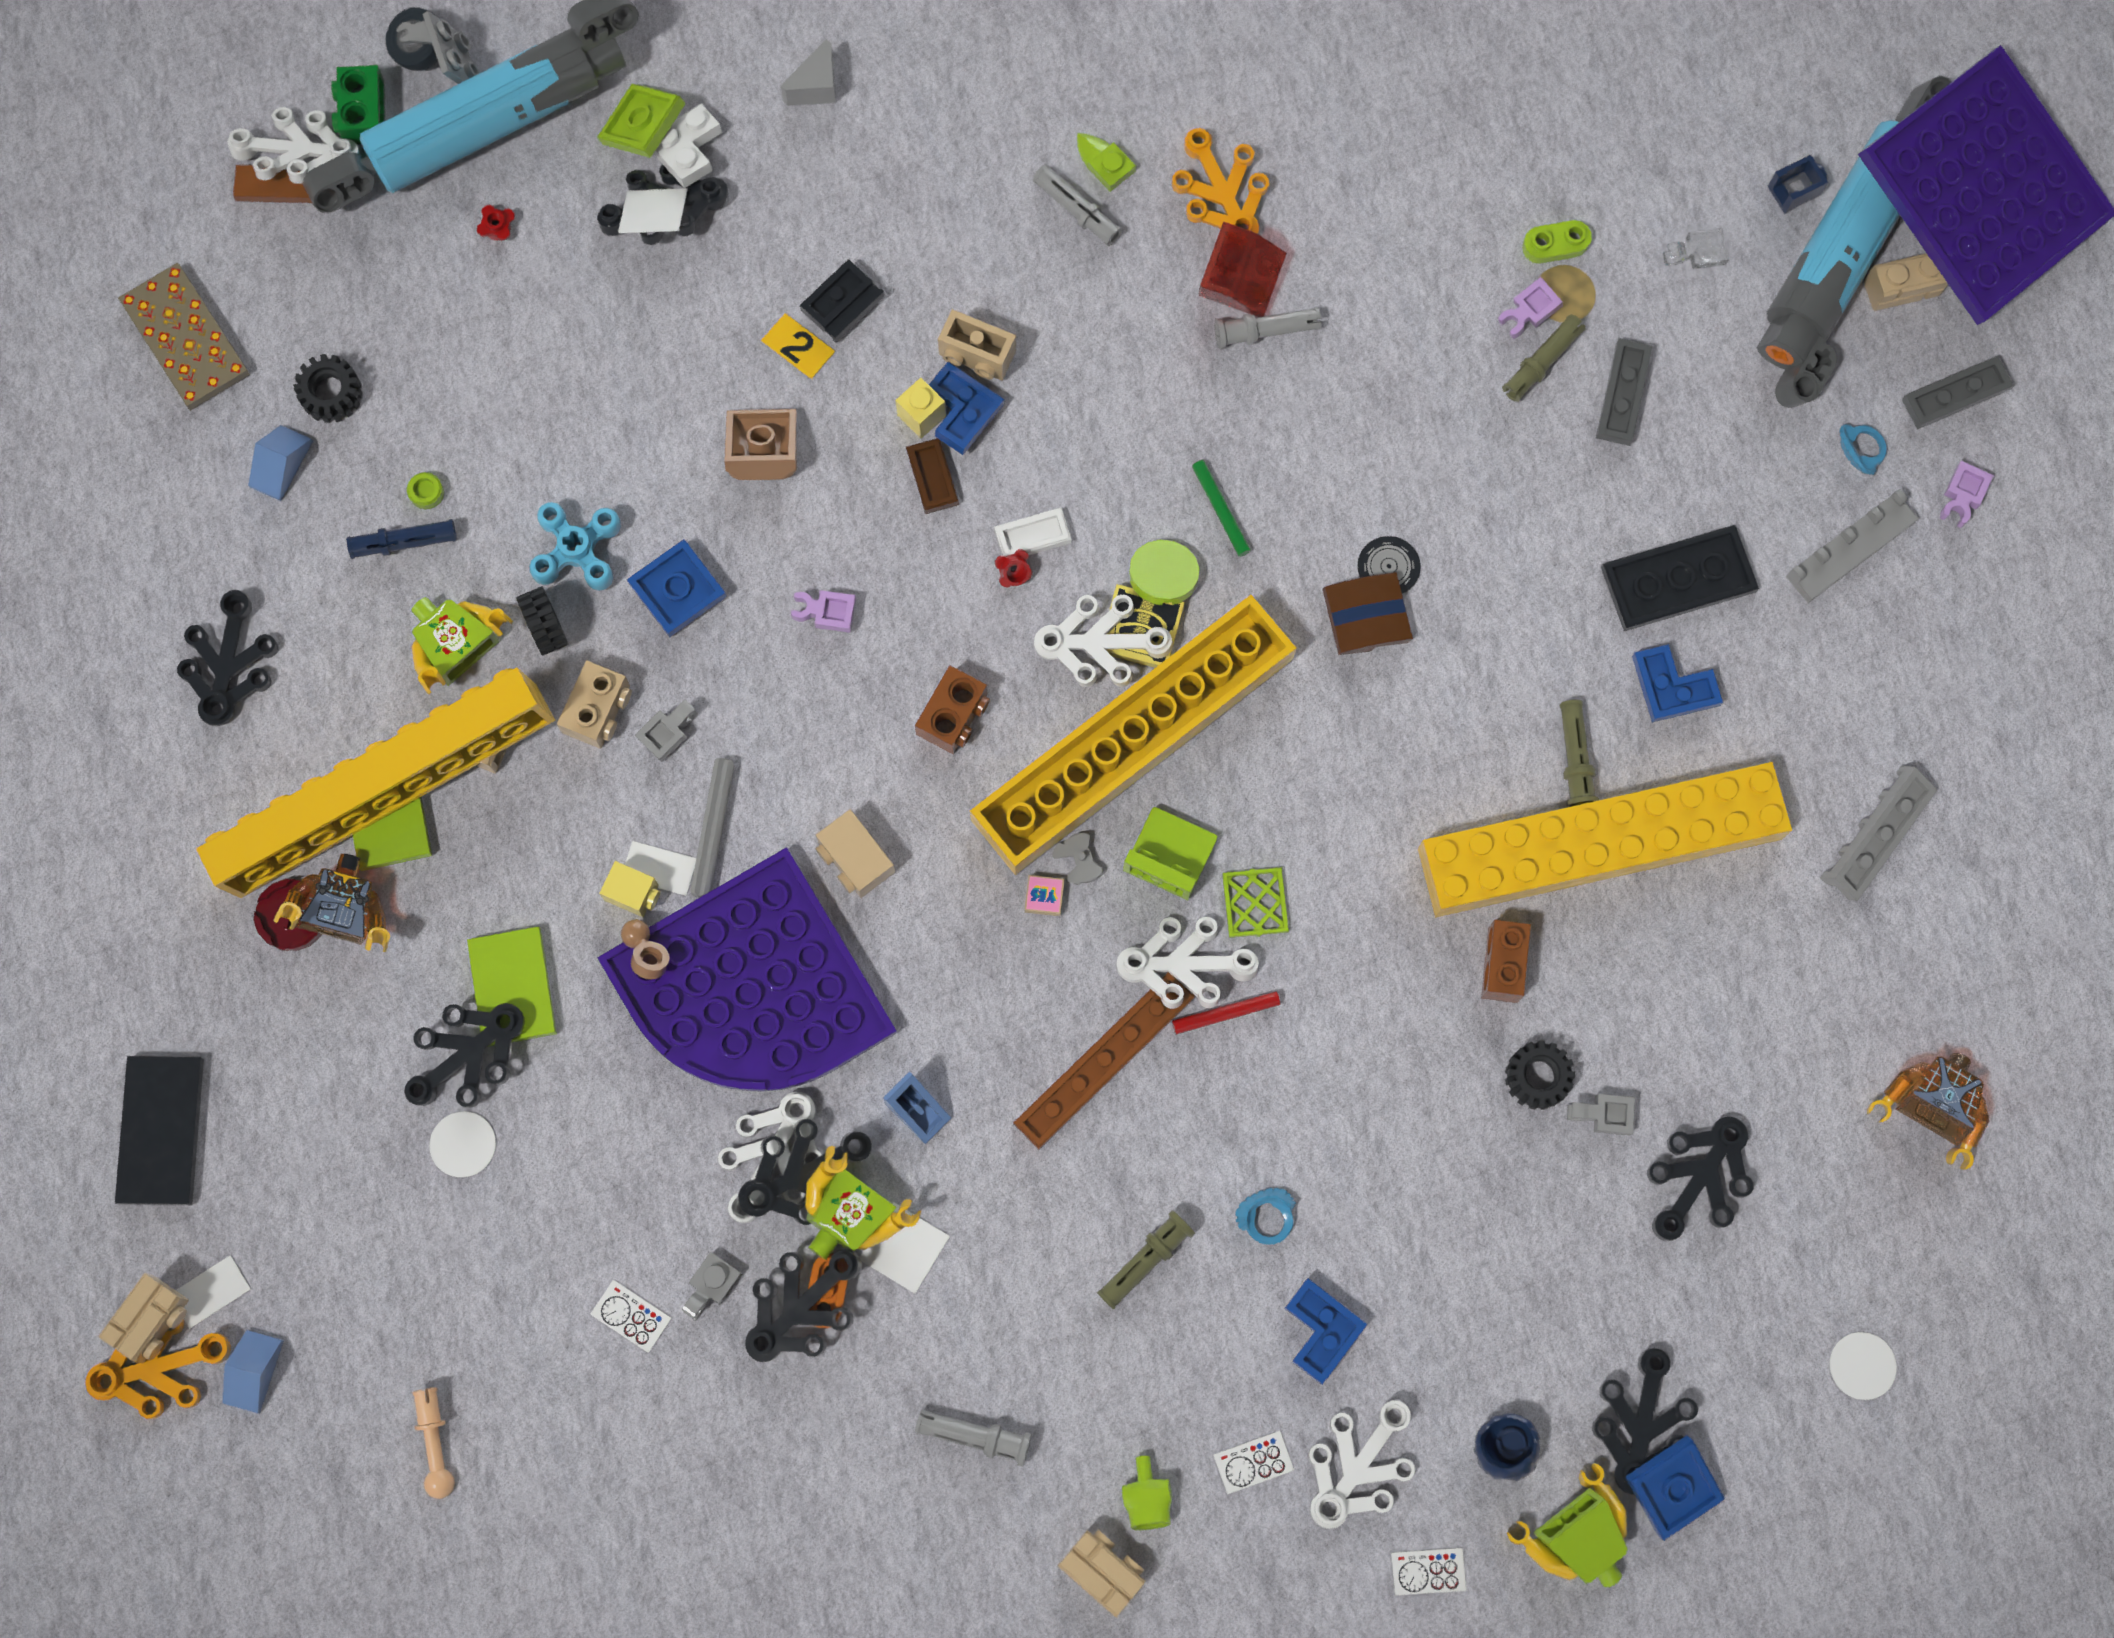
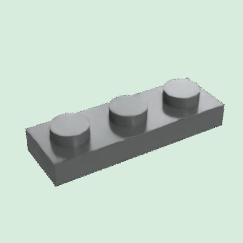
(1624, 392)
(1957, 392)

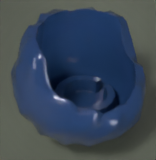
(1507, 1447)

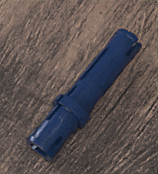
(400, 539)

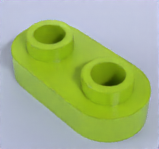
(1559, 243)

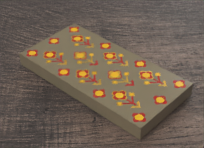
(183, 336)

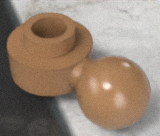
(636, 935)

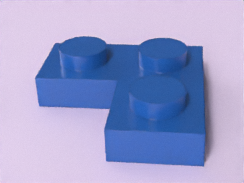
(971, 407)
(1672, 695)
(1332, 1327)

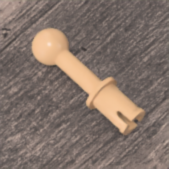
(439, 1481)

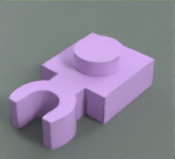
(1533, 305)
(1967, 490)
(831, 611)

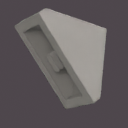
(813, 80)

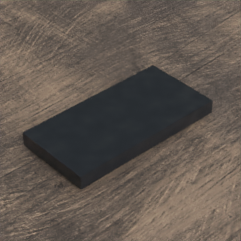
(1679, 578)
(159, 1131)

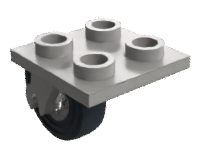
(421, 39)

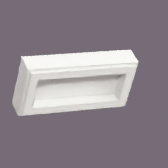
(1034, 533)

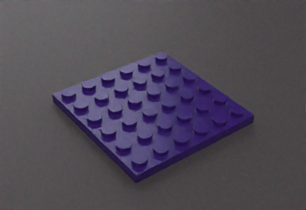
(1988, 184)

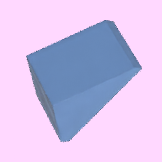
(277, 461)
(916, 1108)
(250, 1371)

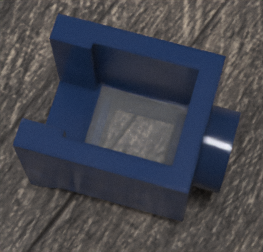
(1798, 183)

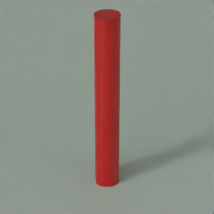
(1226, 1012)

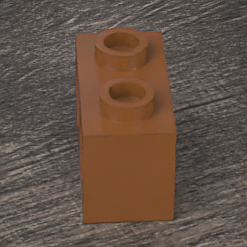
(944, 707)
(1506, 961)

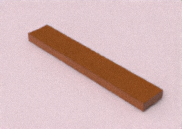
(1099, 1065)

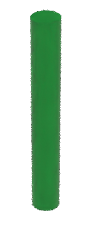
(1221, 508)

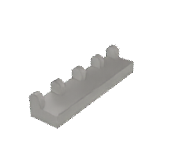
(1852, 546)
(1880, 833)

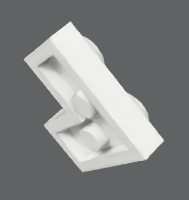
(681, 143)

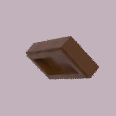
(932, 476)

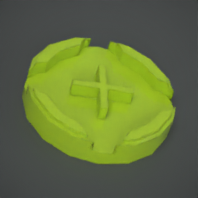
(1163, 572)

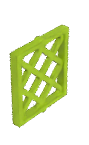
(1280, 900)

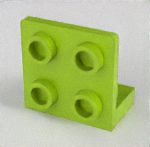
(1170, 853)

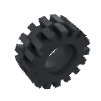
(319, 371)
(542, 620)
(1558, 1063)

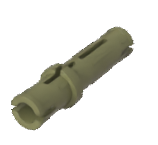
(1535, 367)

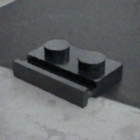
(842, 300)

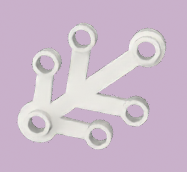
(246, 146)
(1097, 640)
(1182, 964)
(785, 1132)
(1356, 1470)

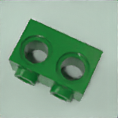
(365, 104)

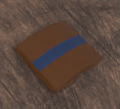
(1367, 613)

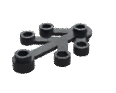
(703, 194)
(226, 664)
(469, 1052)
(795, 1173)
(1703, 1173)
(797, 1310)
(1640, 1427)

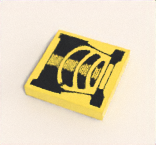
(1143, 619)

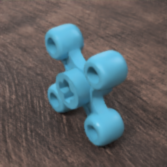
(567, 538)

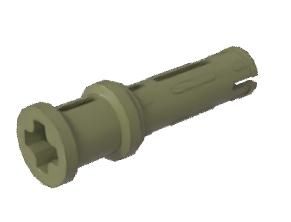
(1579, 771)
(1158, 1247)

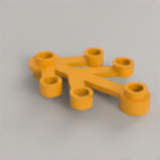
(1221, 191)
(152, 1373)

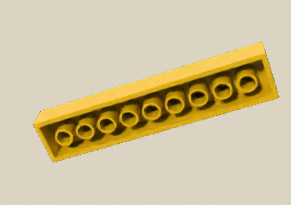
(1132, 734)
(375, 783)
(1604, 839)

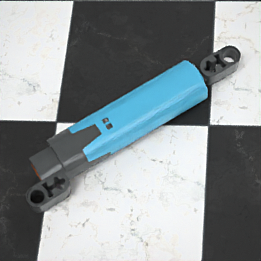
(480, 108)
(1831, 273)

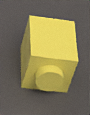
(920, 408)
(630, 889)

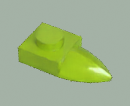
(1105, 160)

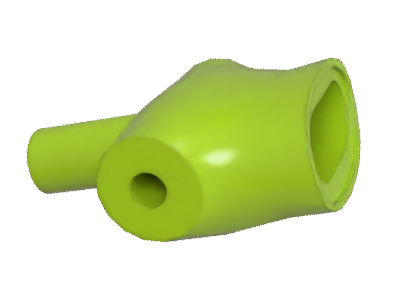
(1148, 1498)

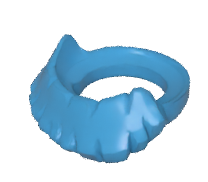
(1862, 463)
(1247, 1211)

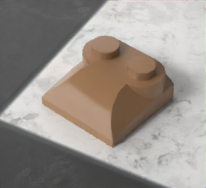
(761, 444)

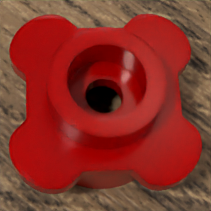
(502, 229)
(1017, 577)

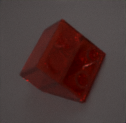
(1242, 270)

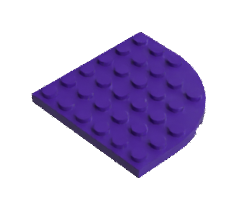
(753, 985)

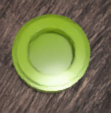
(425, 490)

